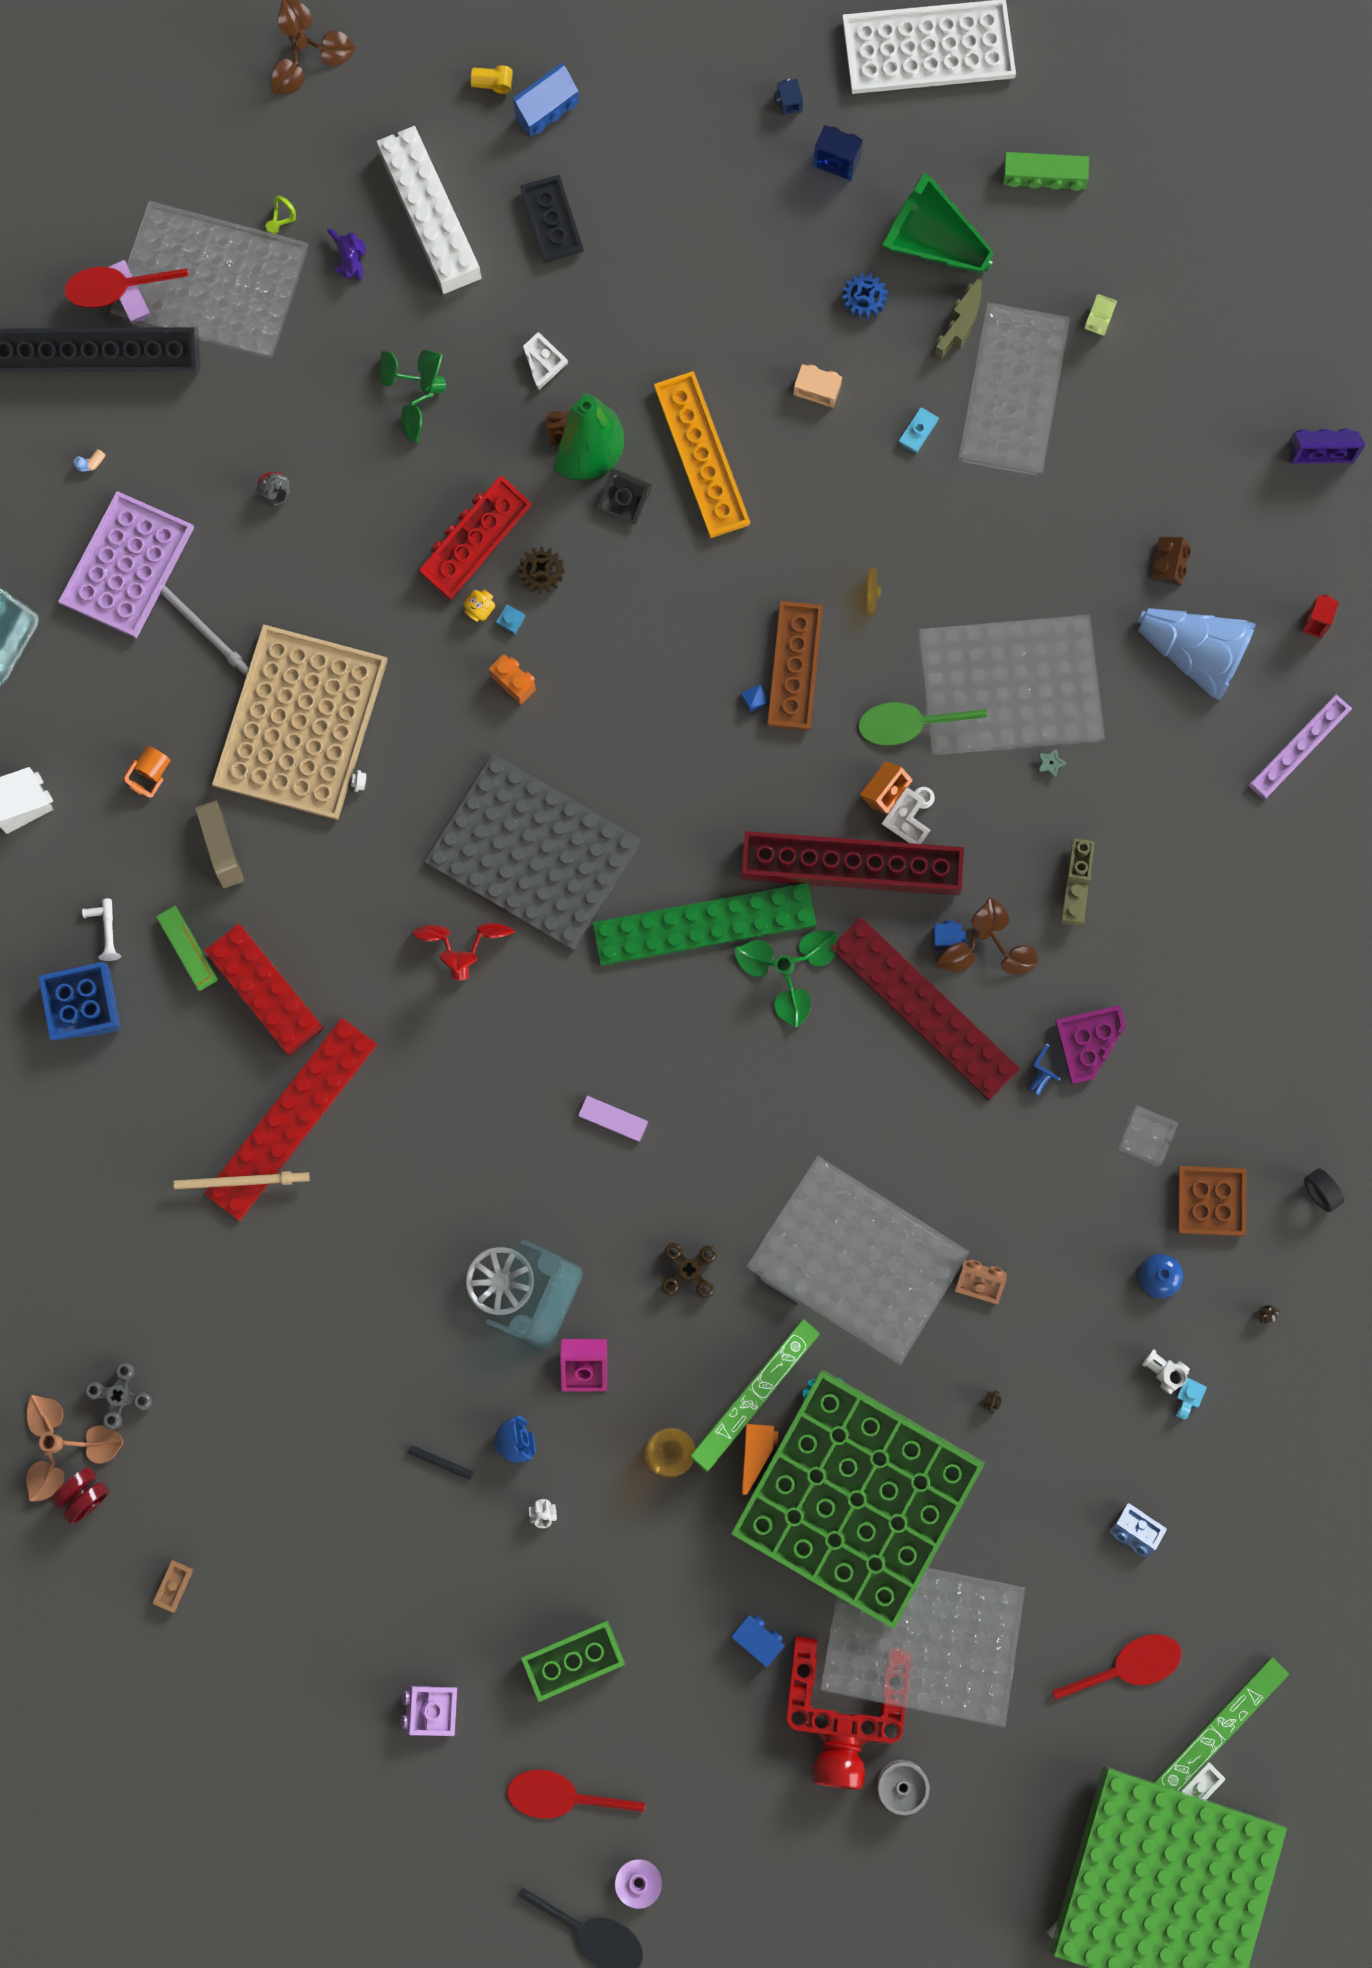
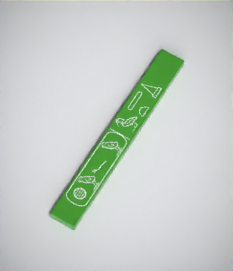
(754, 1395)
(1223, 1725)

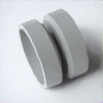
(890, 1779)

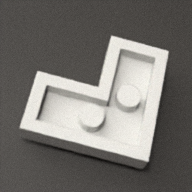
(901, 819)

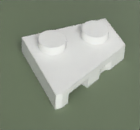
(543, 359)

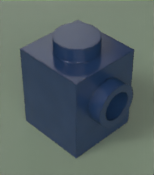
(789, 96)

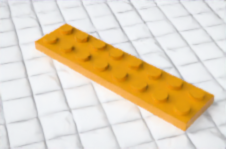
(701, 454)

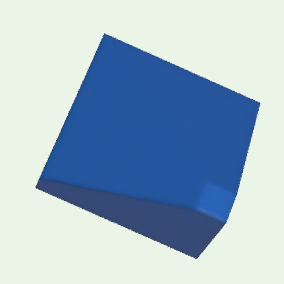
(755, 698)

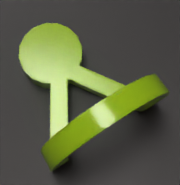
(273, 225)

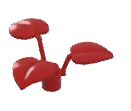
(460, 961)

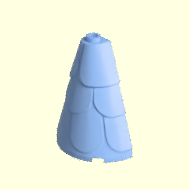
(1198, 644)

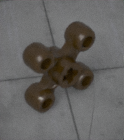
(681, 1276)

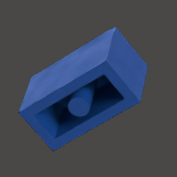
(758, 1640)

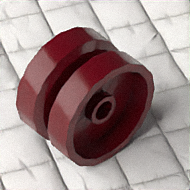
(79, 1495)

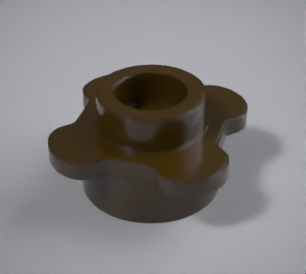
(1267, 1314)
(992, 1401)

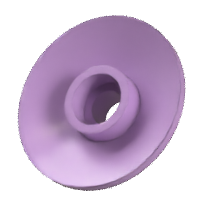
(636, 1896)

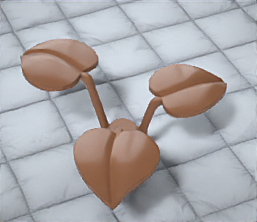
(42, 1417)

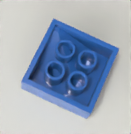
(80, 1002)

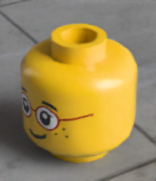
(479, 605)

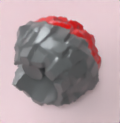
(273, 488)

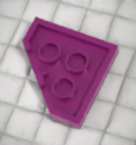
(1089, 1040)

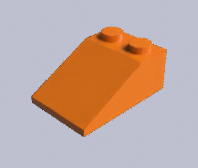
(757, 1448)

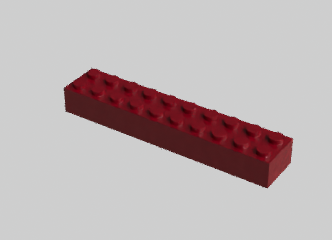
(852, 863)

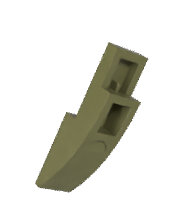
(963, 320)
(1077, 882)

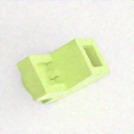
(1100, 314)

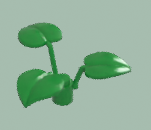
(429, 383)
(757, 957)

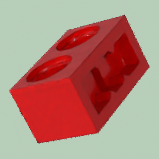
(1320, 616)

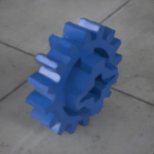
(869, 289)

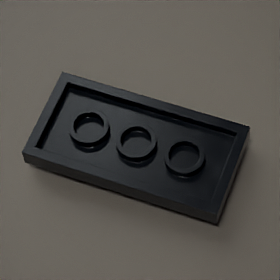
(551, 218)

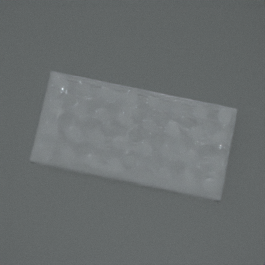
(1014, 389)

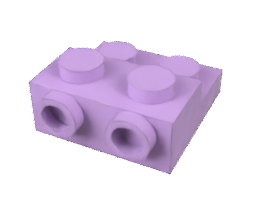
(429, 1710)

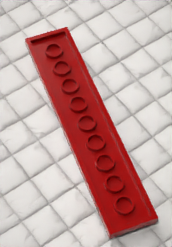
(293, 1116)

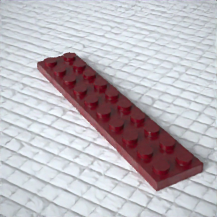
(925, 1008)

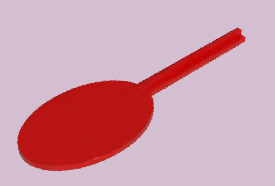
(105, 285)
(1138, 1663)
(552, 1795)

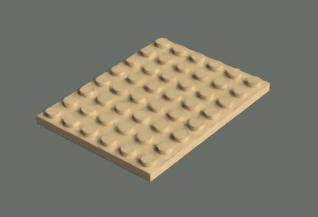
(300, 722)

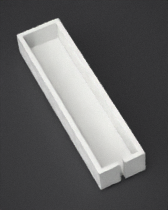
(429, 210)

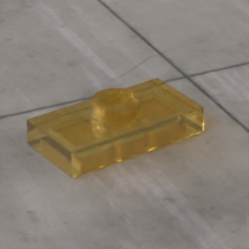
(873, 591)

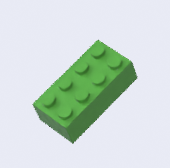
(573, 1660)

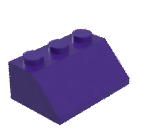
(1325, 446)

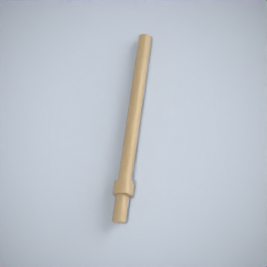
(285, 1178)

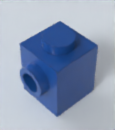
(947, 935)

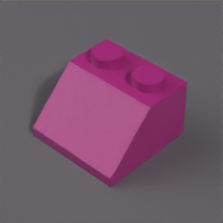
(584, 1364)

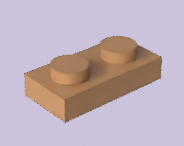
(173, 1586)

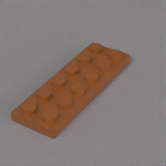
(795, 665)

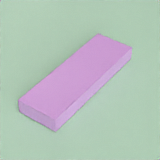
(132, 298)
(613, 1119)

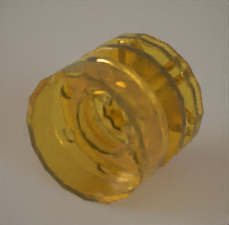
(666, 1439)

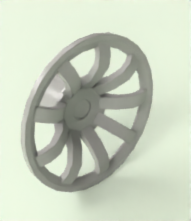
(500, 1281)

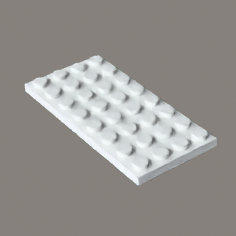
(928, 46)

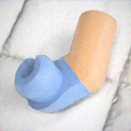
(89, 464)

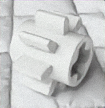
(542, 1513)

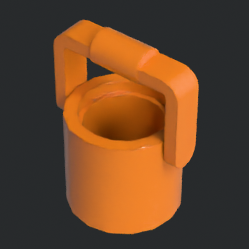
(150, 765)

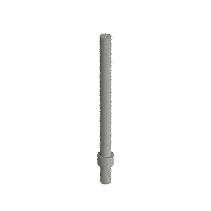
(233, 657)

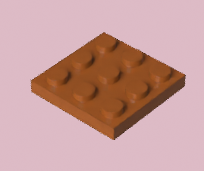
(1211, 1201)

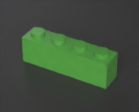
(1046, 170)

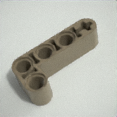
(219, 844)

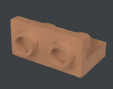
(981, 1281)

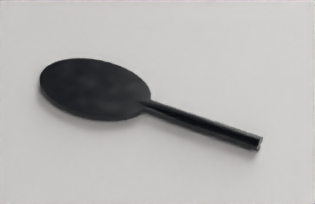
(600, 1939)

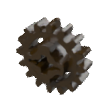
(540, 579)

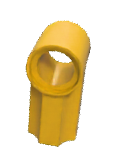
(497, 79)

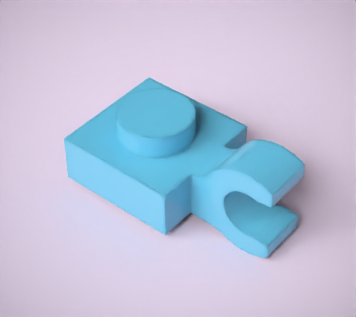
(1190, 1395)

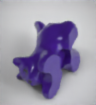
(350, 250)

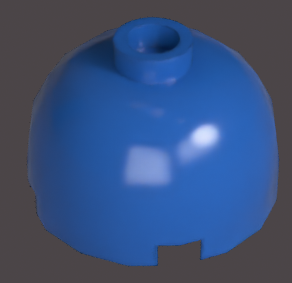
(1160, 1276)
(514, 1441)

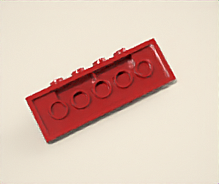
(474, 536)

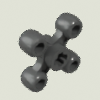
(110, 1394)

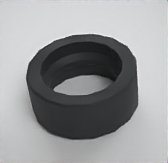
(1324, 1190)

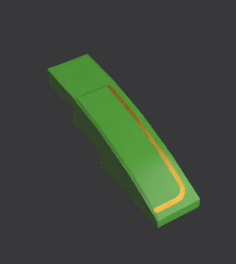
(187, 948)

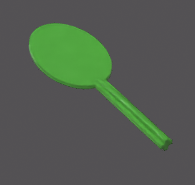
(899, 722)

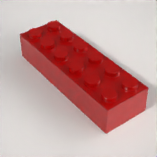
(264, 989)

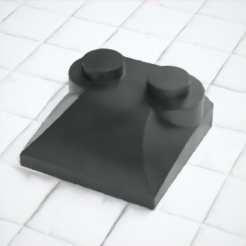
(624, 496)

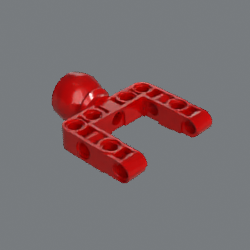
(842, 1737)

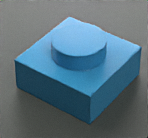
(510, 619)

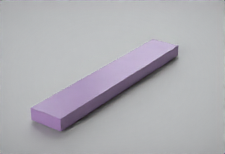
(1300, 747)

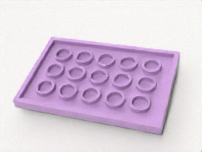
(126, 564)

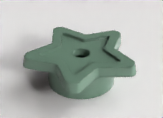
(1057, 762)

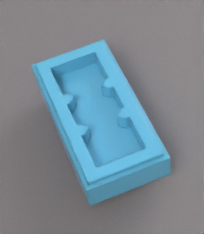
(918, 430)

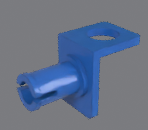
(1043, 1074)

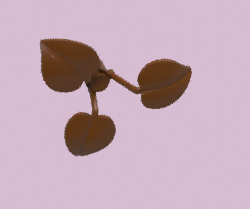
(292, 20)
(988, 918)

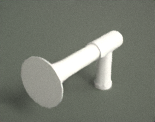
(109, 952)

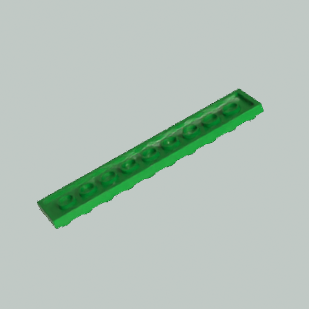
(704, 924)

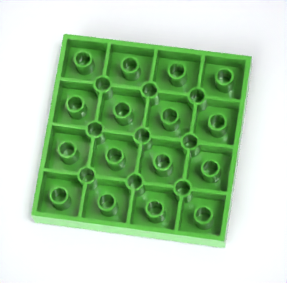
(858, 1498)
(1165, 1880)

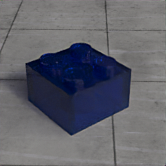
(837, 152)

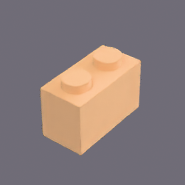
(817, 385)

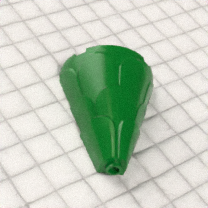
(937, 231)
(590, 440)

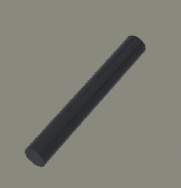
(441, 1462)

